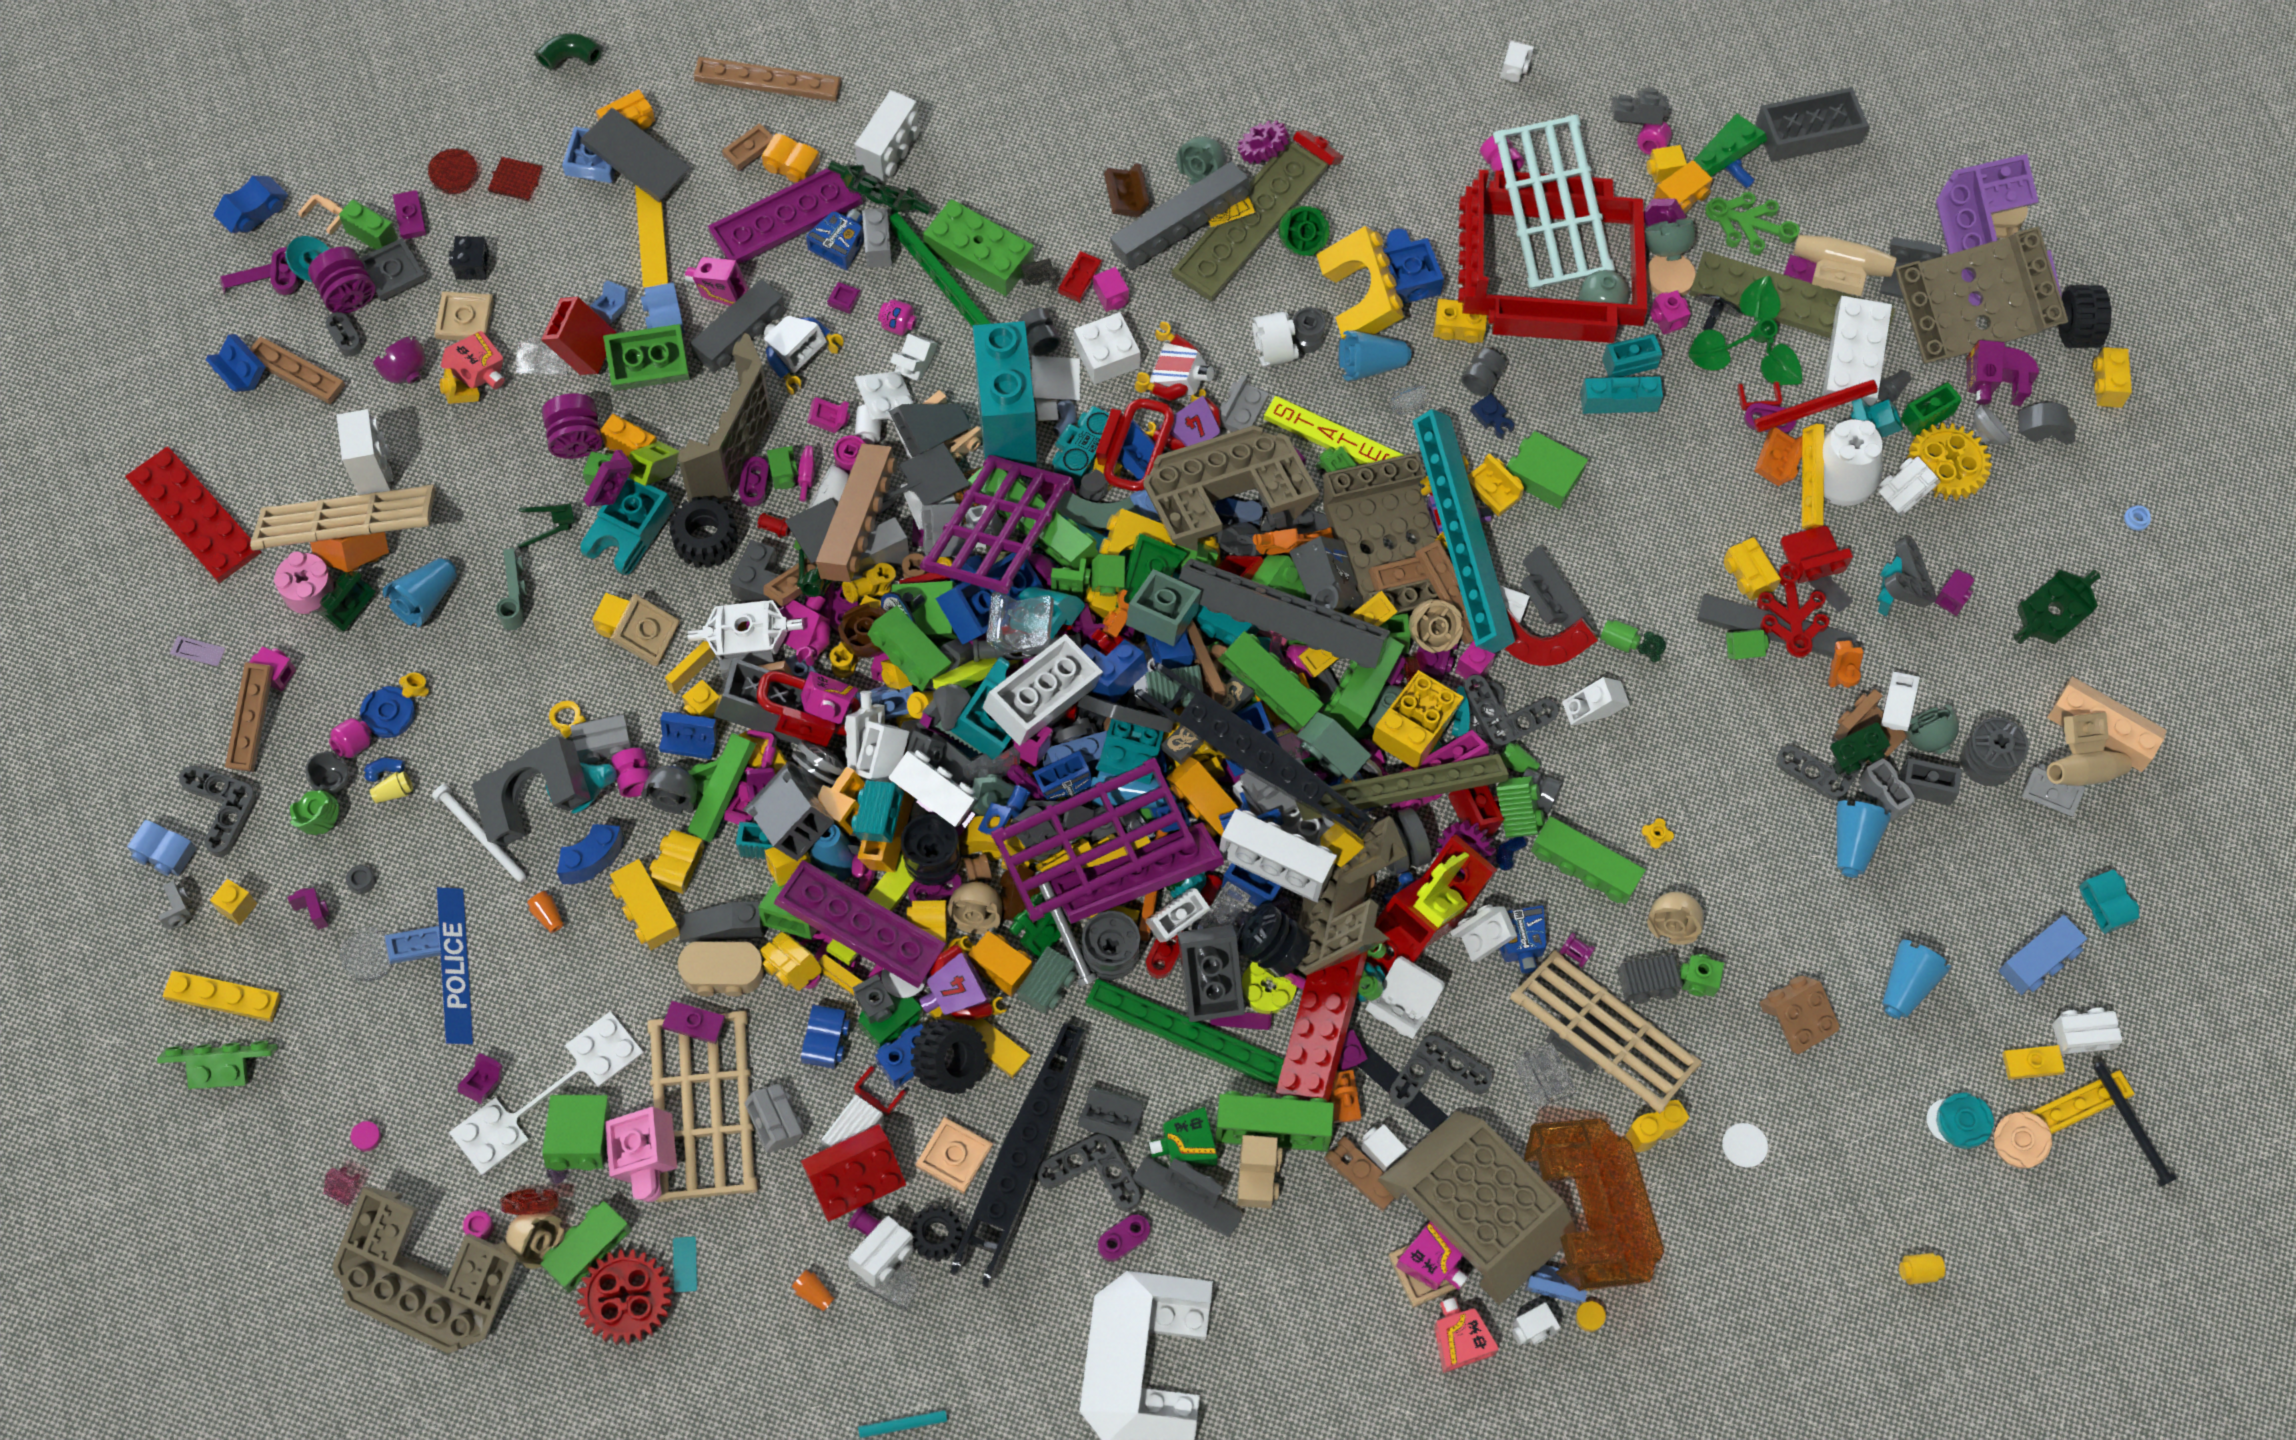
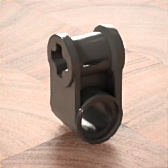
(1036, 834)

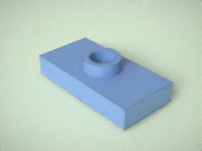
(413, 945)

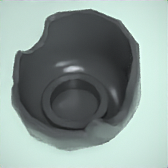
(326, 772)

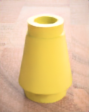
(391, 788)

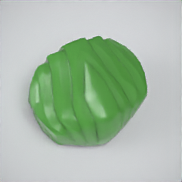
(315, 812)

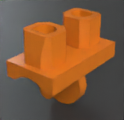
(1845, 665)
(1345, 1098)

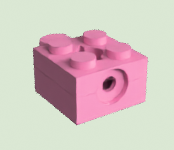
(633, 1159)

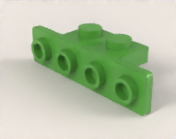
(216, 1066)

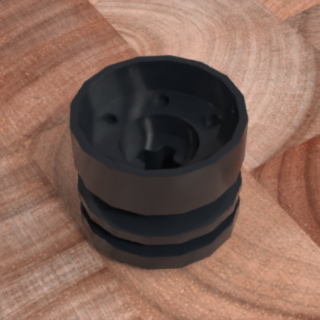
(935, 838)
(1273, 940)

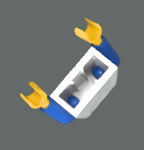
(794, 343)

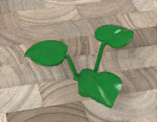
(1762, 303)

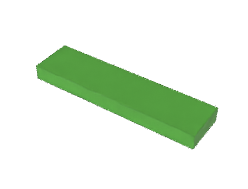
(721, 787)

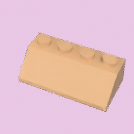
(2126, 729)

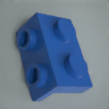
(688, 735)

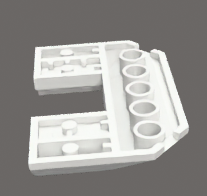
(1117, 1351)

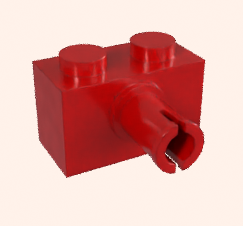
(1479, 807)

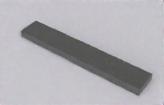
(1743, 618)

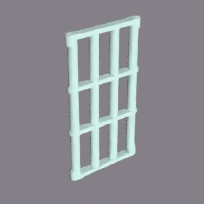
(1536, 181)

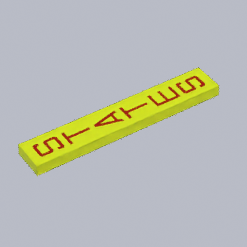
(1326, 432)

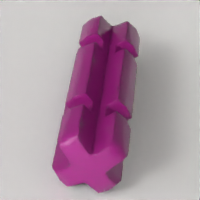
(1024, 780)

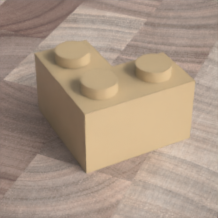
(1257, 1166)

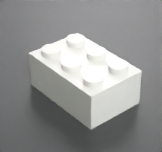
(887, 136)
(364, 452)

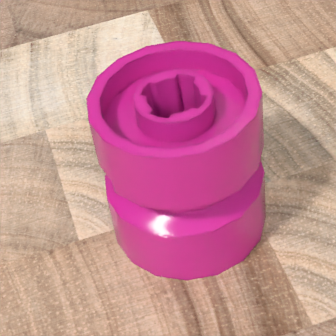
(1491, 155)
(846, 452)
(632, 771)

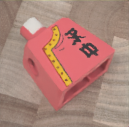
(474, 361)
(1462, 1337)

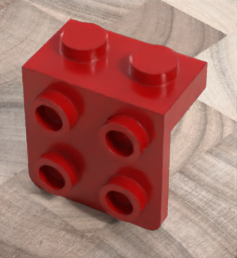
(1815, 554)

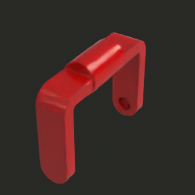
(1744, 405)
(871, 1099)

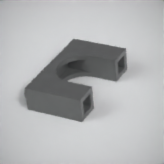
(499, 790)

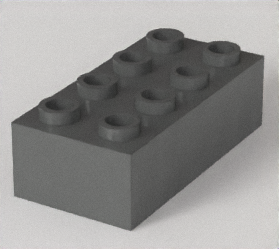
(1812, 124)
(739, 699)

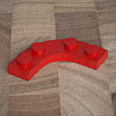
(1550, 650)

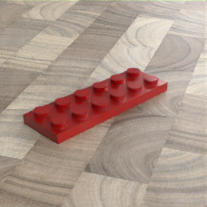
(192, 514)
(1320, 1030)

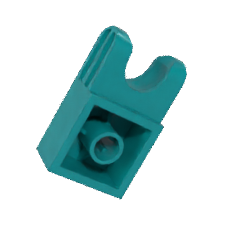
(628, 524)
(976, 724)

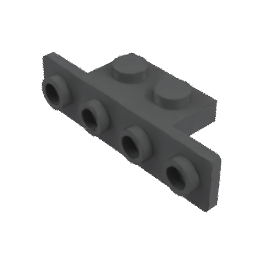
(1550, 591)
(1190, 1192)

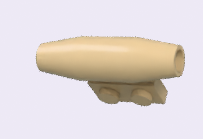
(1843, 263)
(2088, 761)

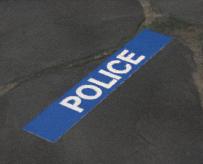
(454, 966)

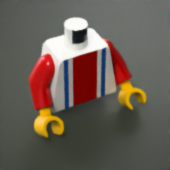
(1177, 369)

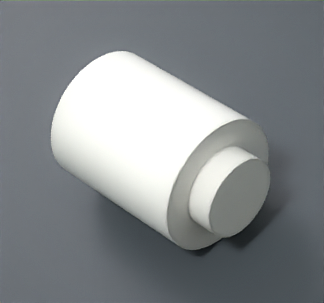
(865, 428)

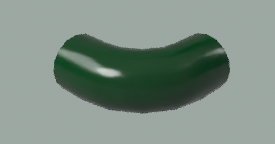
(567, 46)

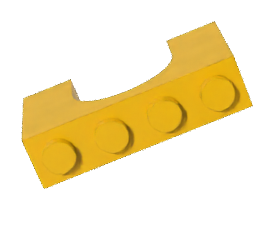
(1381, 304)
(1123, 529)

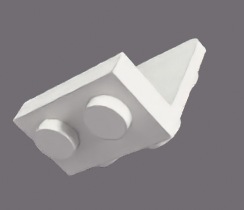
(1406, 997)

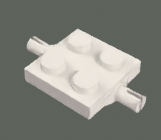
(856, 726)

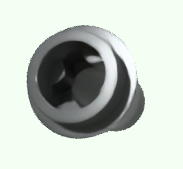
(1893, 386)

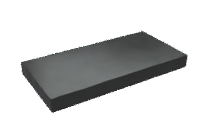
(635, 154)

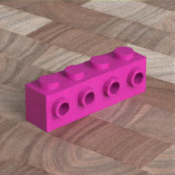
(1463, 748)

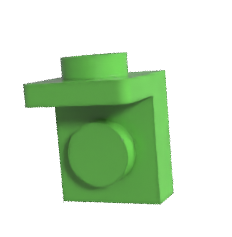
(1335, 460)

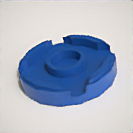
(387, 712)

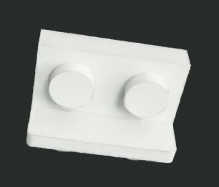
(1485, 931)

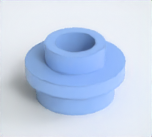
(2139, 512)

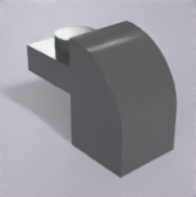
(2045, 421)

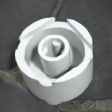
(1274, 338)

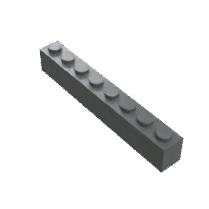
(1286, 614)

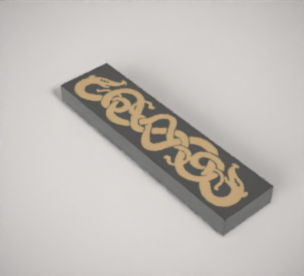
(1182, 744)

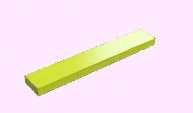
(886, 893)

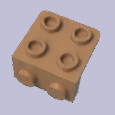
(1866, 715)
(1802, 1013)

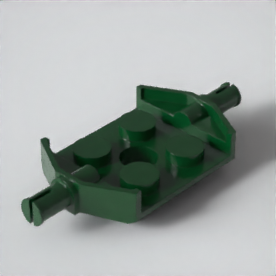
(877, 192)
(2067, 593)

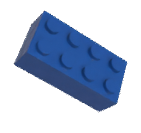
(968, 604)

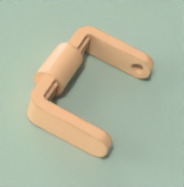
(327, 204)

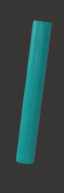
(902, 1424)

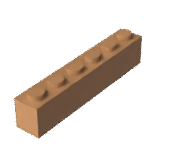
(856, 513)

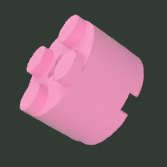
(303, 581)

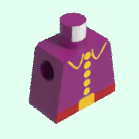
(1984, 369)

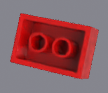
(853, 1173)

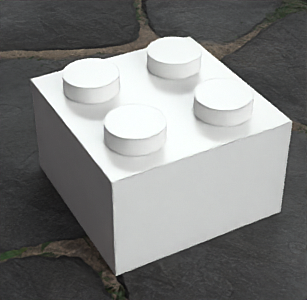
(1107, 348)

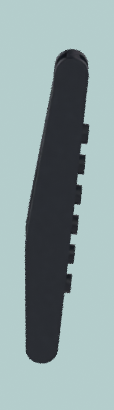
(1253, 752)
(1021, 1155)

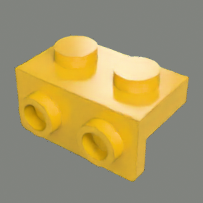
(1495, 485)

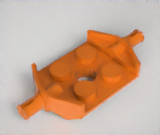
(1285, 540)

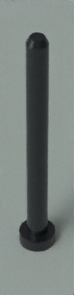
(2134, 1125)

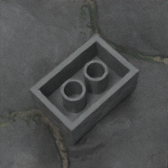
(1211, 973)

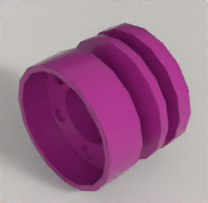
(341, 280)
(571, 426)

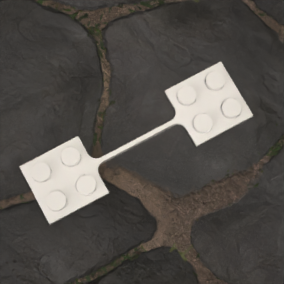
(881, 394)
(494, 1133)

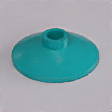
(301, 250)

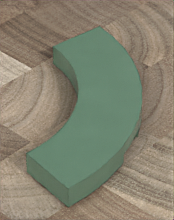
(1091, 514)

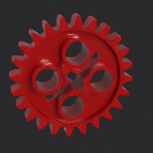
(623, 1270)

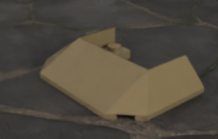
(1246, 459)
(1340, 921)
(411, 1296)

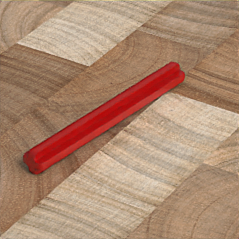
(1815, 405)

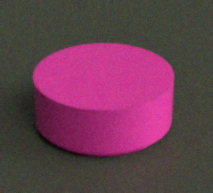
(365, 1136)
(478, 1224)

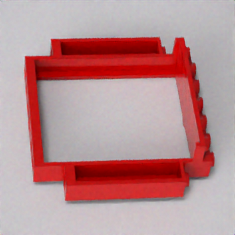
(1541, 315)

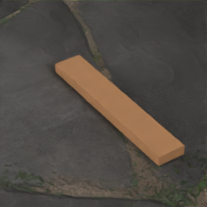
(767, 79)

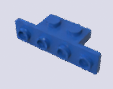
(1136, 451)

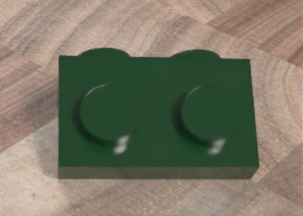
(345, 600)
(1859, 748)

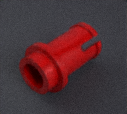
(773, 525)
(1211, 888)

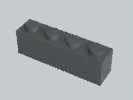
(747, 315)

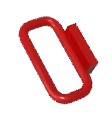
(1115, 435)
(795, 722)

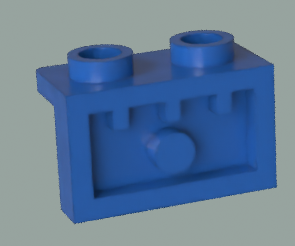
(237, 365)

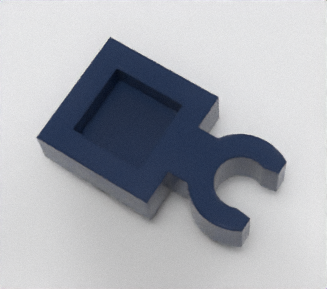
(1492, 413)

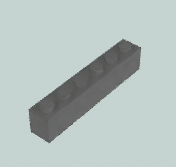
(1180, 215)

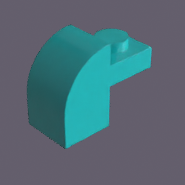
(1882, 415)

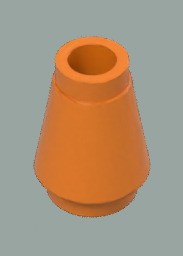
(545, 911)
(812, 1290)

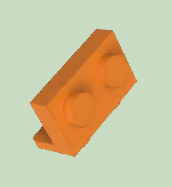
(1779, 457)

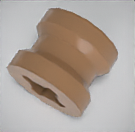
(907, 565)
(978, 868)

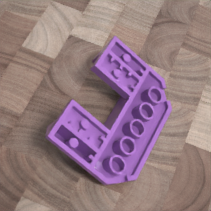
(1977, 193)

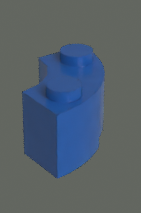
(250, 204)
(591, 855)

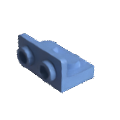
(1550, 1284)

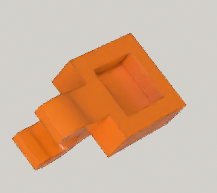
(1116, 619)

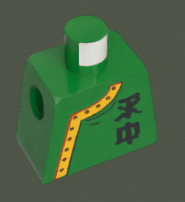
(1187, 1140)

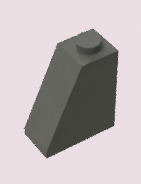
(928, 424)

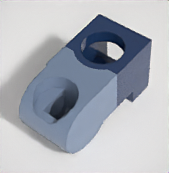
(1236, 511)

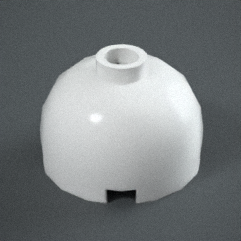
(831, 486)

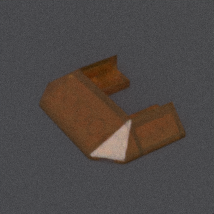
(1622, 1228)

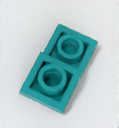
(1885, 599)
(1462, 716)

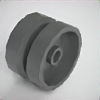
(1414, 841)

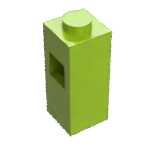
(653, 463)

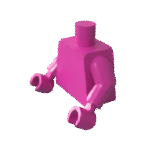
(816, 634)

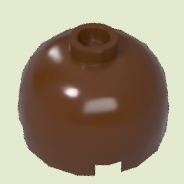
(854, 630)

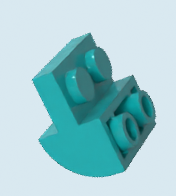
(1065, 607)
(1128, 747)

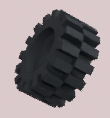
(942, 1249)

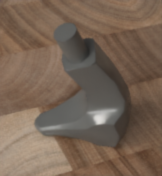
(946, 705)

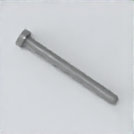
(1069, 940)

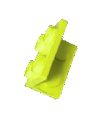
(1436, 899)

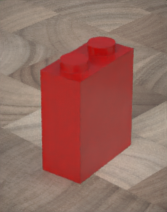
(577, 335)

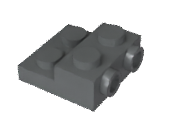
(1647, 108)

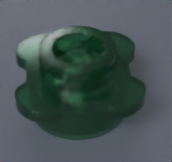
(1658, 644)

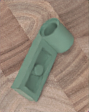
(516, 591)

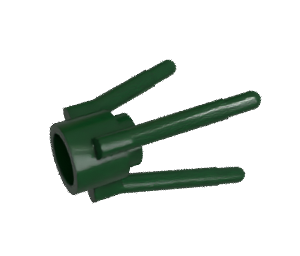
(560, 514)
(810, 582)

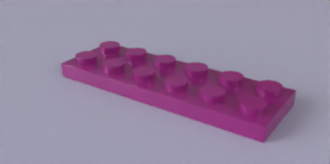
(782, 215)
(1151, 878)
(859, 923)

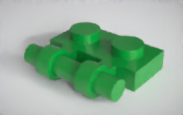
(1041, 933)

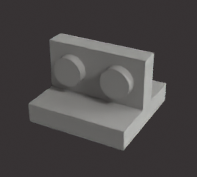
(1266, 797)

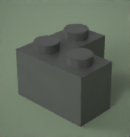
(754, 572)

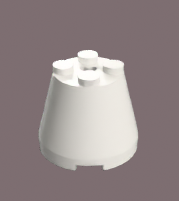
(1852, 462)

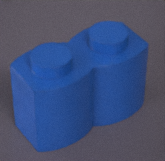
(824, 1037)

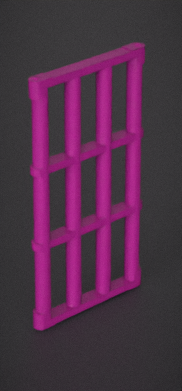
(1001, 542)
(1075, 862)

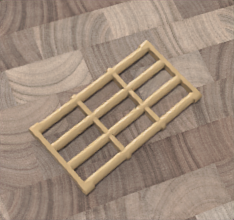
(343, 517)
(1622, 1053)
(717, 1131)

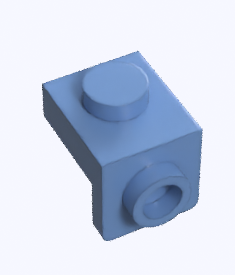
(611, 302)

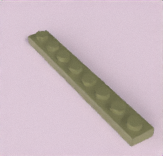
(1414, 784)

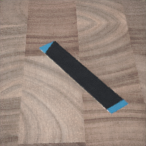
(1385, 1075)

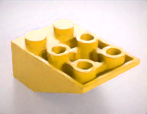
(1416, 719)

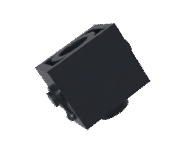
(469, 257)

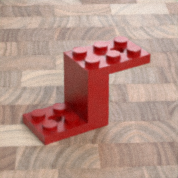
(1407, 927)

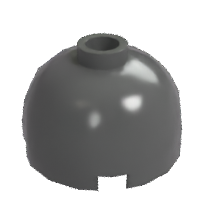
(671, 789)

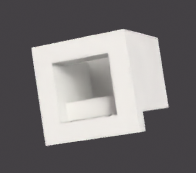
(1516, 61)
(1535, 1325)

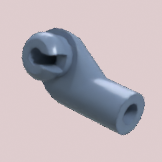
(1068, 416)

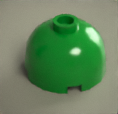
(1303, 230)

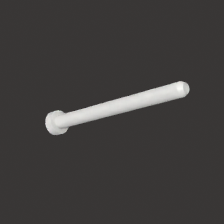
(442, 794)

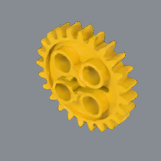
(1951, 460)

